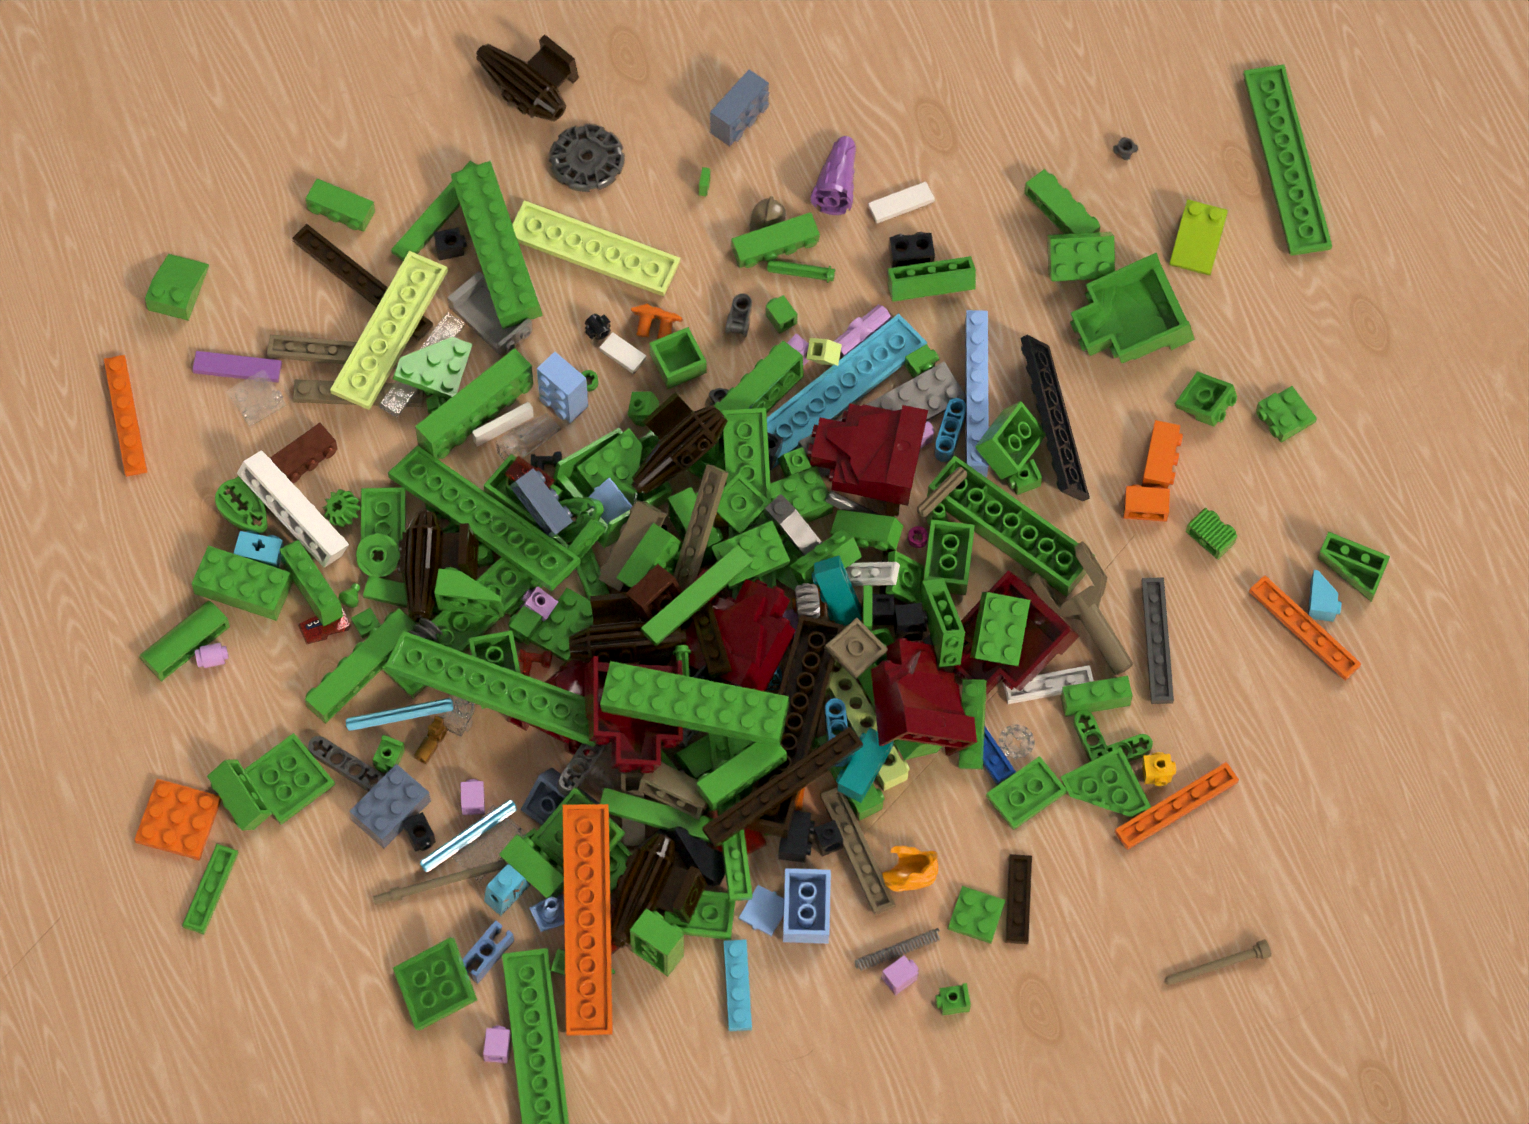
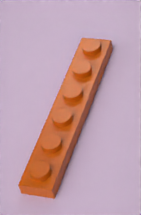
(125, 415)
(1305, 627)
(1176, 805)

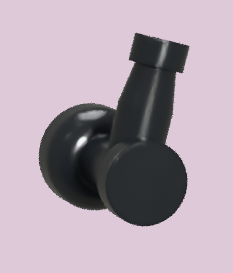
(540, 461)

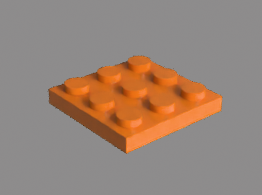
(178, 819)

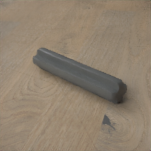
(846, 504)

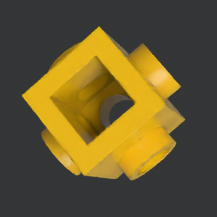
(1158, 769)

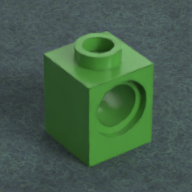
(794, 462)

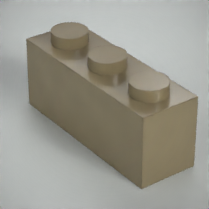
(674, 789)

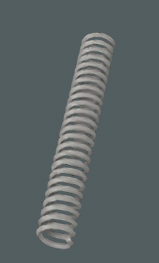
(899, 946)

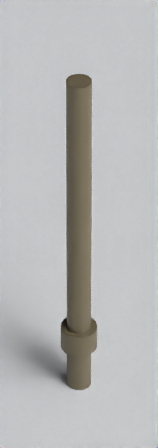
(397, 893)

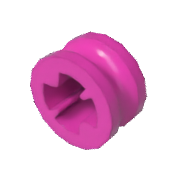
(917, 530)

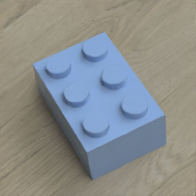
(562, 387)
(806, 906)

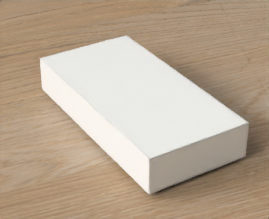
(623, 353)

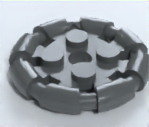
(586, 168)

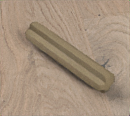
(942, 491)

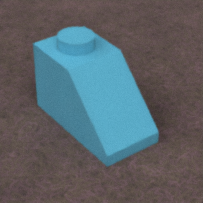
(1323, 599)

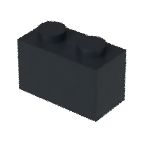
(797, 845)

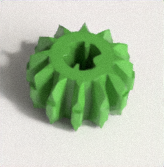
(341, 508)

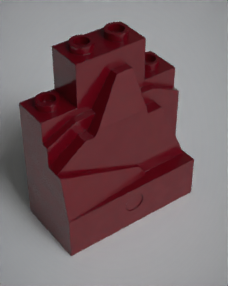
(871, 451)
(751, 633)
(1043, 639)
(919, 700)
(633, 740)

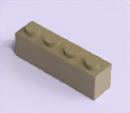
(640, 520)

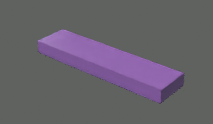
(235, 366)

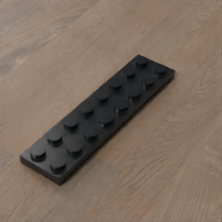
(1054, 418)

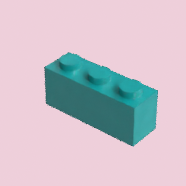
(837, 591)
(863, 766)

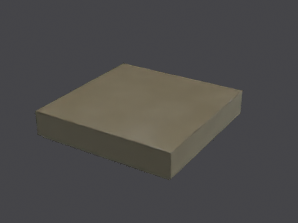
(856, 648)

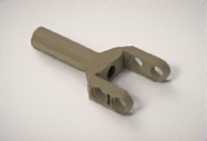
(1086, 608)

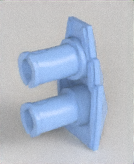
(549, 913)

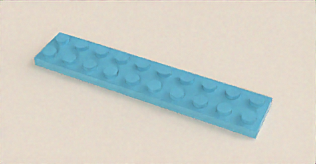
(846, 383)

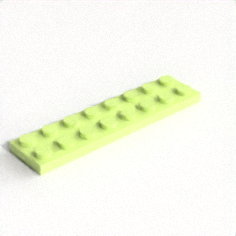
(595, 248)
(389, 330)

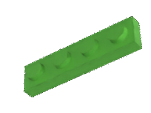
(974, 705)

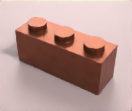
(305, 452)

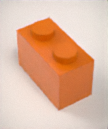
(1146, 503)

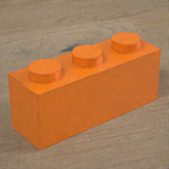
(1162, 455)

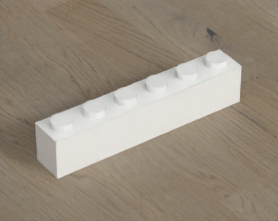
(292, 508)

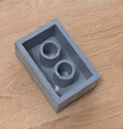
(739, 108)
(388, 804)

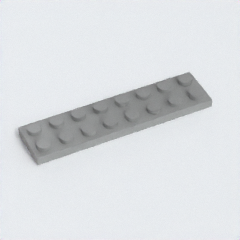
(927, 391)

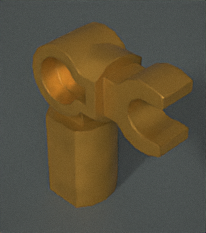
(436, 733)

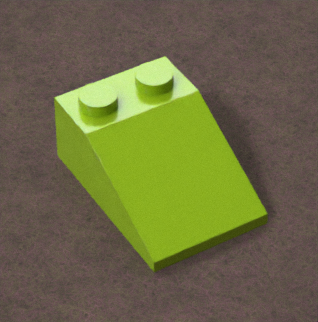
(1198, 237)

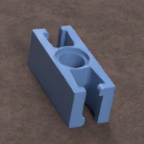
(486, 942)

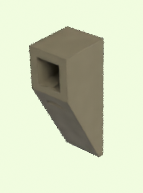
(634, 830)

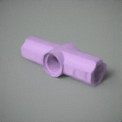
(862, 328)

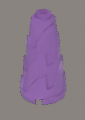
(835, 181)

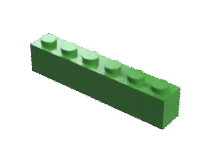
(358, 668)

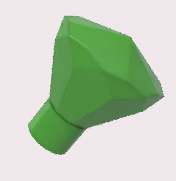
(350, 596)

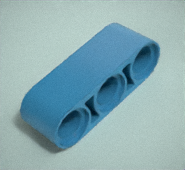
(953, 421)
(835, 722)

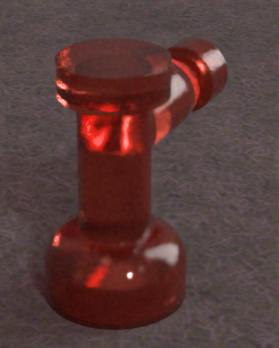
(527, 659)

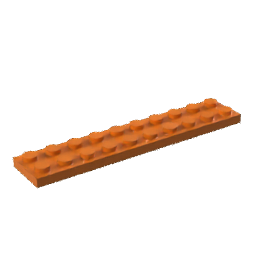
(587, 920)

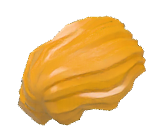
(913, 869)

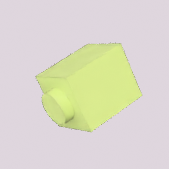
(824, 351)

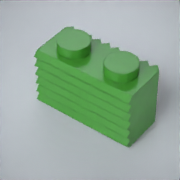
(1212, 533)

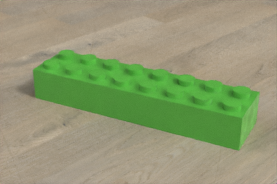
(496, 245)
(1012, 527)
(694, 703)

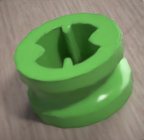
(588, 373)

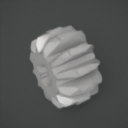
(807, 600)

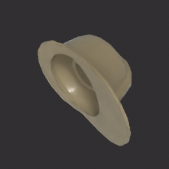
(767, 213)

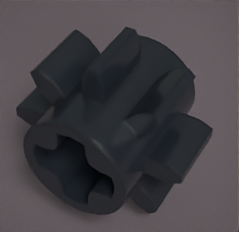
(597, 326)

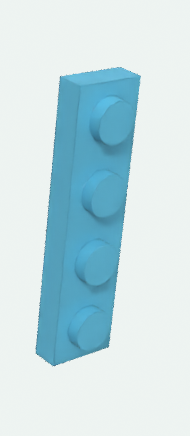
(737, 985)

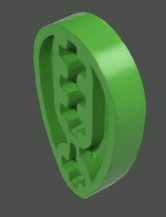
(580, 506)
(231, 510)

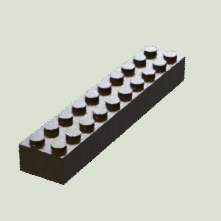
(807, 685)

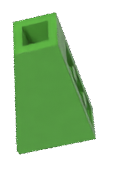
(943, 622)

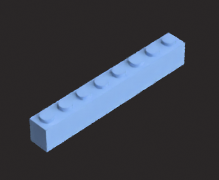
(976, 387)

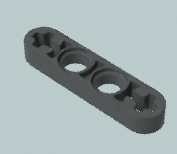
(582, 760)
(347, 762)

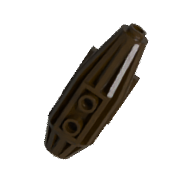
(531, 84)
(683, 440)
(427, 550)
(617, 634)
(654, 883)

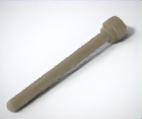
(1260, 950)

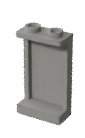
(475, 307)

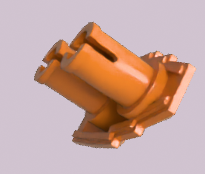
(647, 313)

